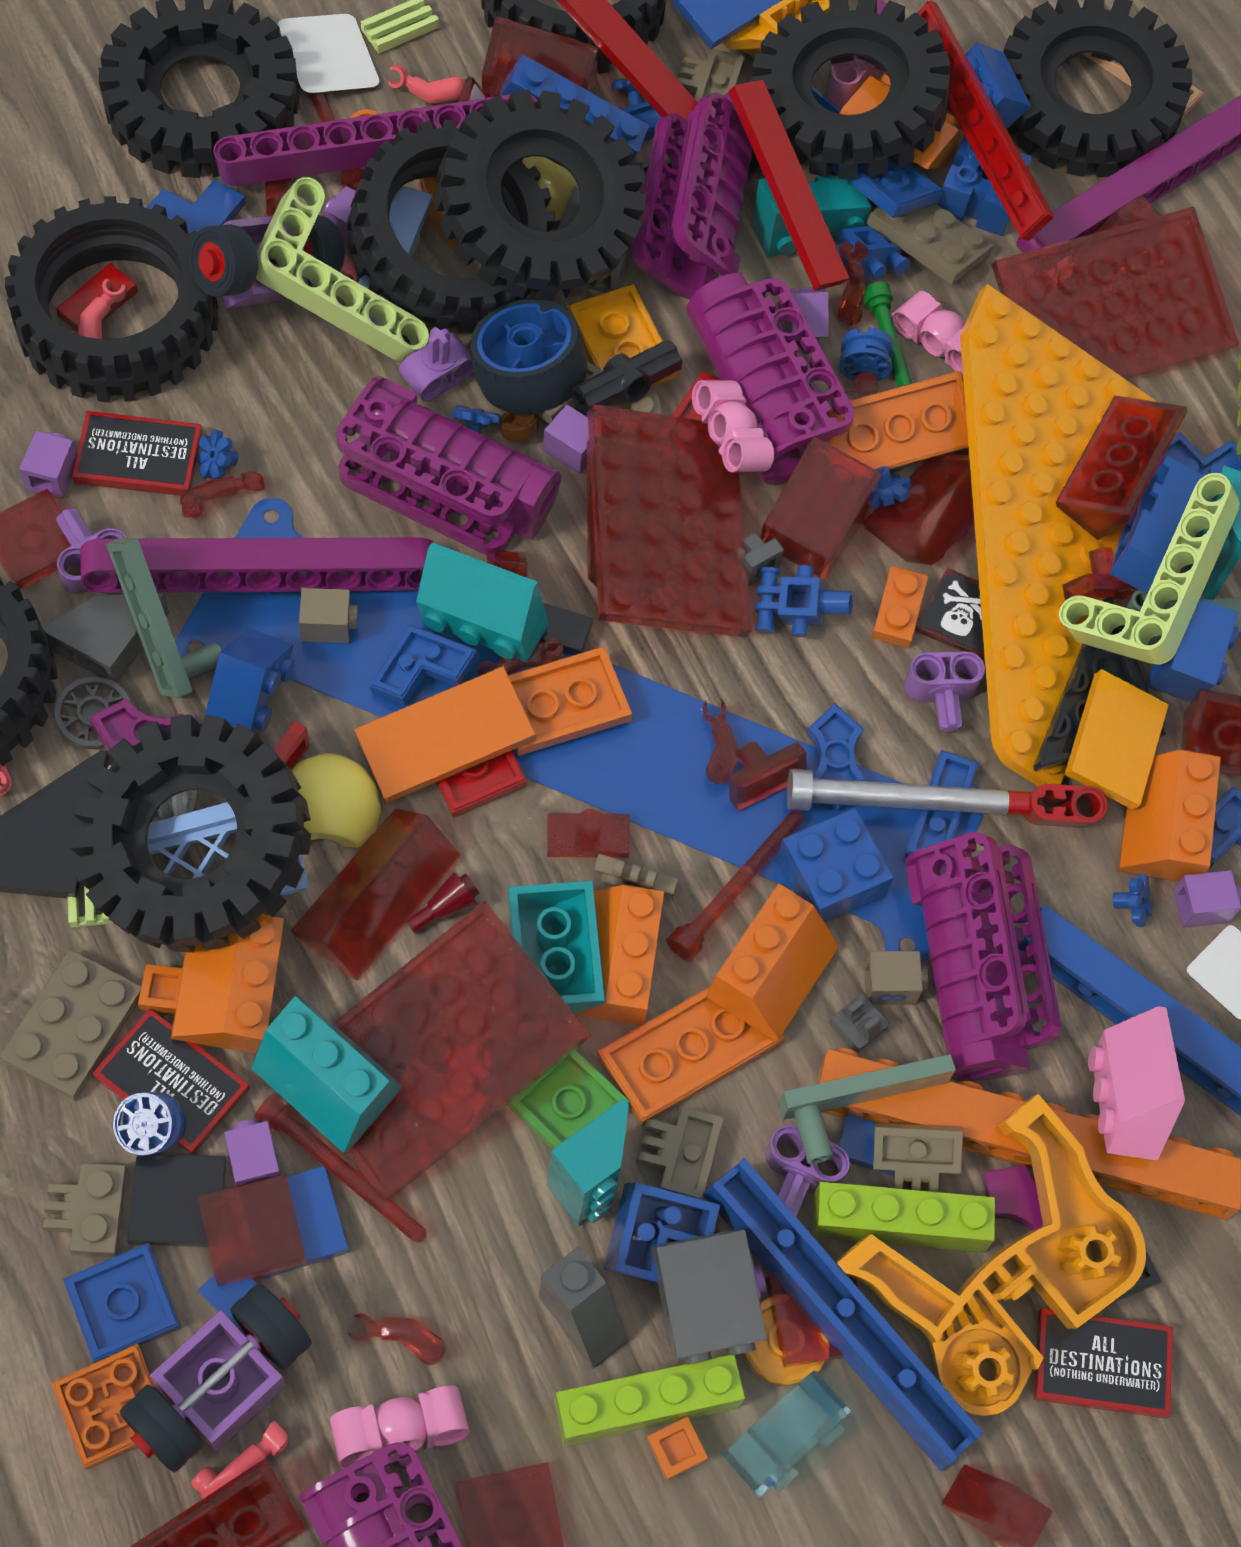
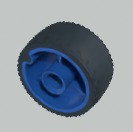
(528, 356)

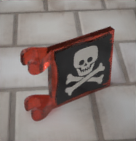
(954, 614)

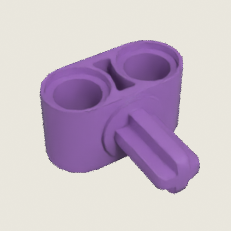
(437, 365)
(77, 534)
(946, 686)
(797, 1171)

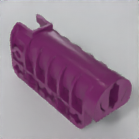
(699, 198)
(755, 350)
(444, 465)
(978, 954)
(383, 1516)

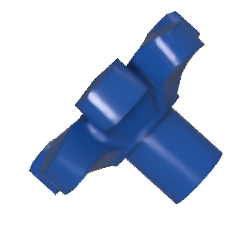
(633, 95)
(475, 417)
(216, 455)
(891, 487)
(1136, 900)

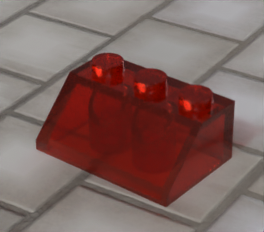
(558, 53)
(932, 515)

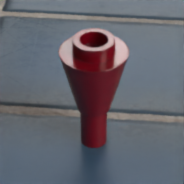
(451, 898)

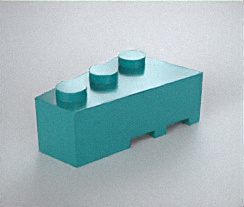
(837, 199)

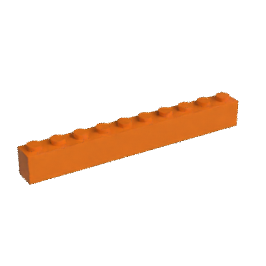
(1181, 1177)

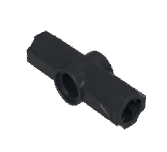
(627, 377)

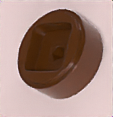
(518, 427)

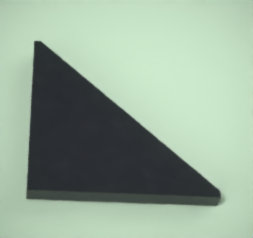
(1067, 717)
(37, 836)

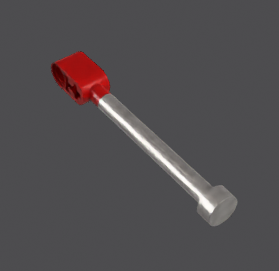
(804, 790)

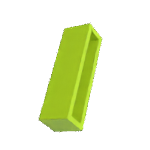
(903, 1217)
(648, 1400)

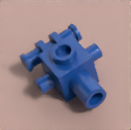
(880, 251)
(801, 601)

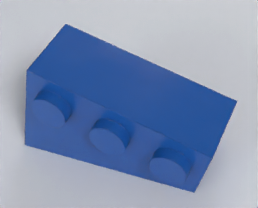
(1153, 524)

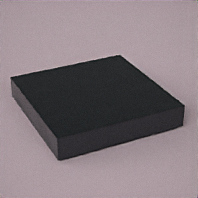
(167, 1201)

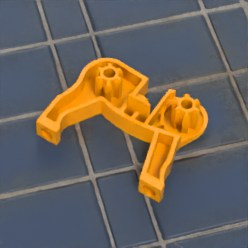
(1075, 1262)

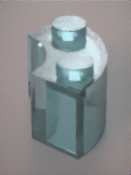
(788, 1433)

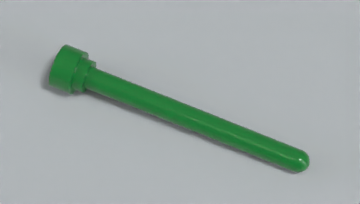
(878, 300)

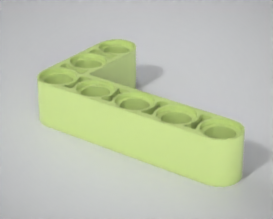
(329, 282)
(1167, 584)

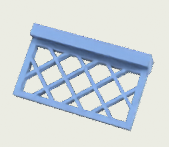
(200, 827)

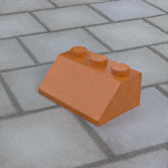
(945, 142)
(1175, 821)
(627, 944)
(775, 964)
(229, 990)

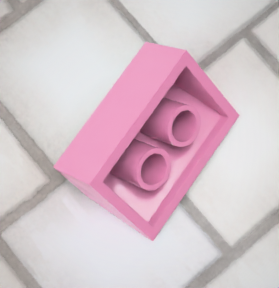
(1137, 1084)

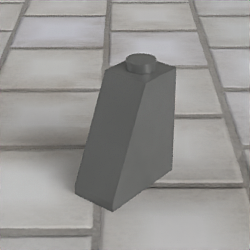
(98, 635)
(583, 1306)

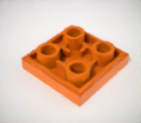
(93, 1402)

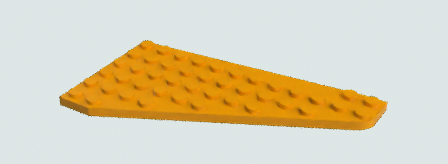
(1028, 422)

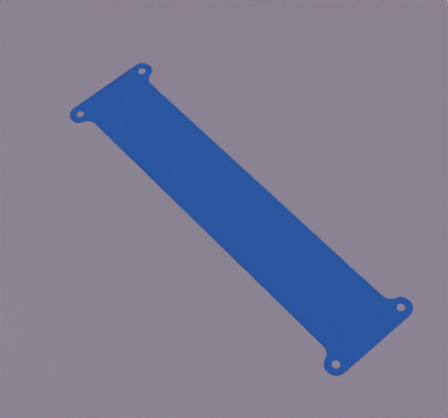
(636, 768)

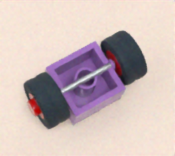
(227, 260)
(217, 1379)

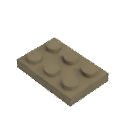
(934, 240)
(71, 1025)

